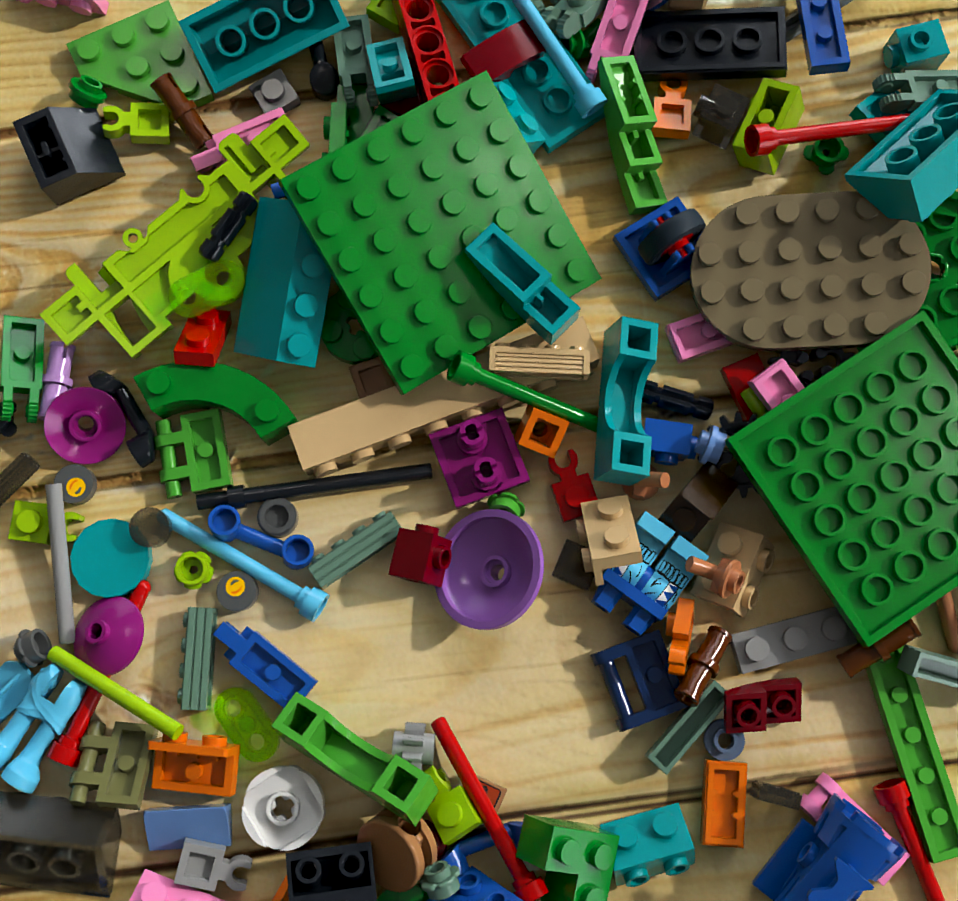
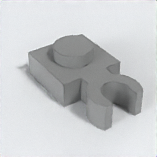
(204, 864)

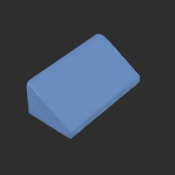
(170, 826)

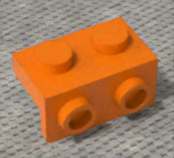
(195, 765)

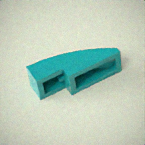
(523, 283)

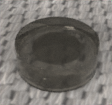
(150, 527)

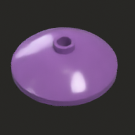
(479, 550)

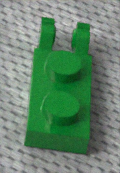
(21, 364)

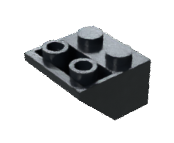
(68, 151)
(332, 874)

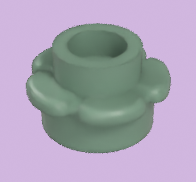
(440, 880)

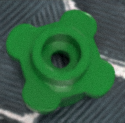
(826, 164)

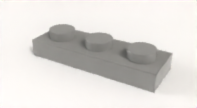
(790, 640)

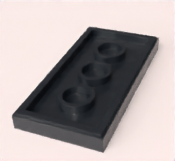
(712, 44)

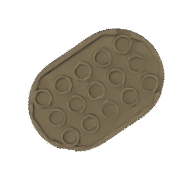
(808, 272)

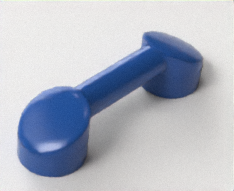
(226, 526)
(457, 852)

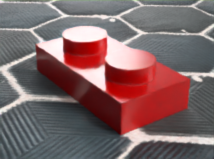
(203, 338)

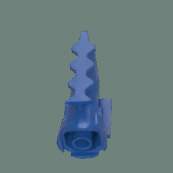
(829, 858)

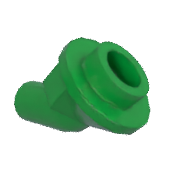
(580, 42)

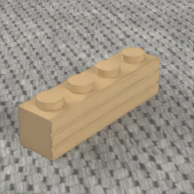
(539, 362)

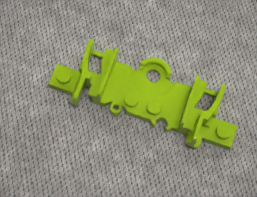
(174, 243)

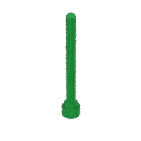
(465, 370)

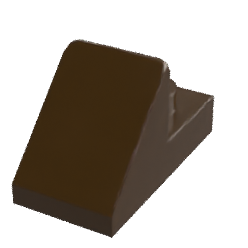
(698, 501)

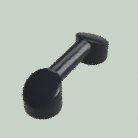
(323, 75)
(142, 445)

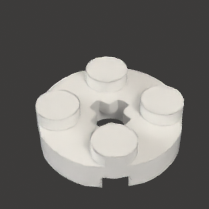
(278, 831)

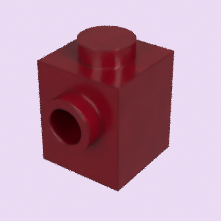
(421, 555)

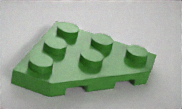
(139, 51)

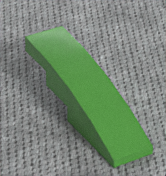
(631, 141)

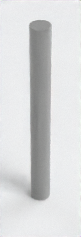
(60, 563)

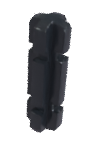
(228, 226)
(677, 400)

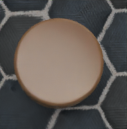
(398, 850)

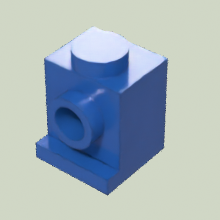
(670, 441)

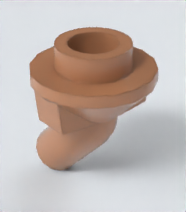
(649, 486)
(725, 577)

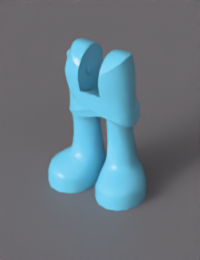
(24, 770)

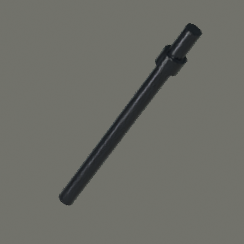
(239, 496)

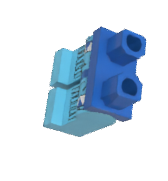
(648, 588)

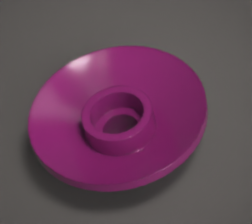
(79, 443)
(120, 636)

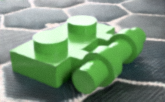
(205, 452)

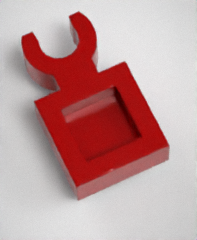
(571, 488)

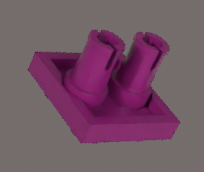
(479, 458)

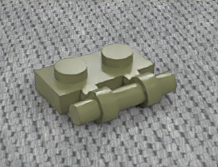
(125, 766)

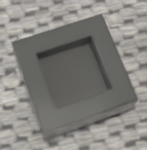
(274, 92)

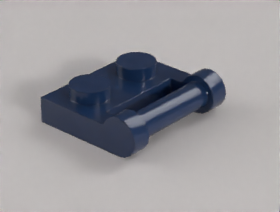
(649, 668)

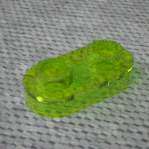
(208, 291)
(248, 722)

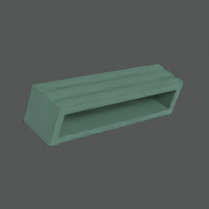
(356, 550)
(198, 659)
(929, 665)
(687, 728)

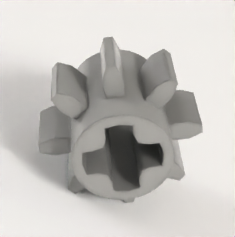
(414, 744)

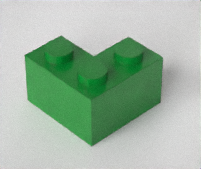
(574, 854)

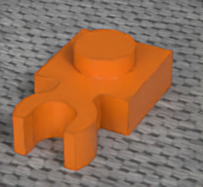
(672, 112)
(680, 627)

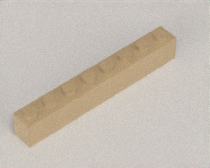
(393, 418)

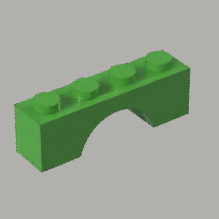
(373, 772)

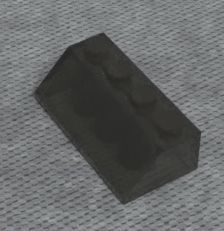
(58, 844)

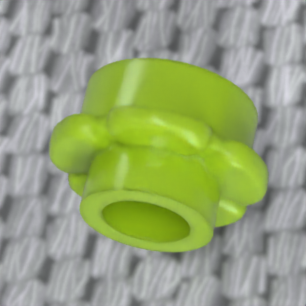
(183, 569)

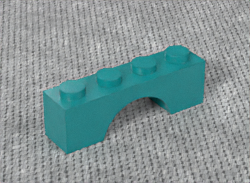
(621, 442)

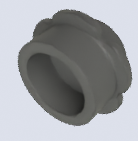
(32, 647)

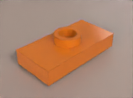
(723, 803)

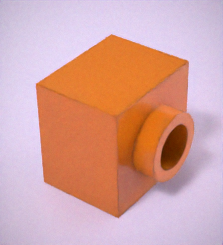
(546, 442)

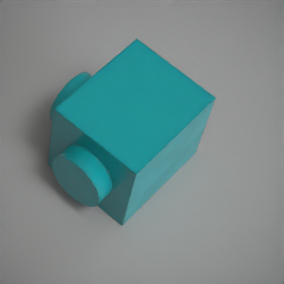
(916, 47)

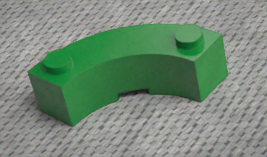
(184, 388)

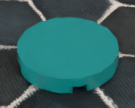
(109, 560)

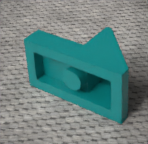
(391, 70)

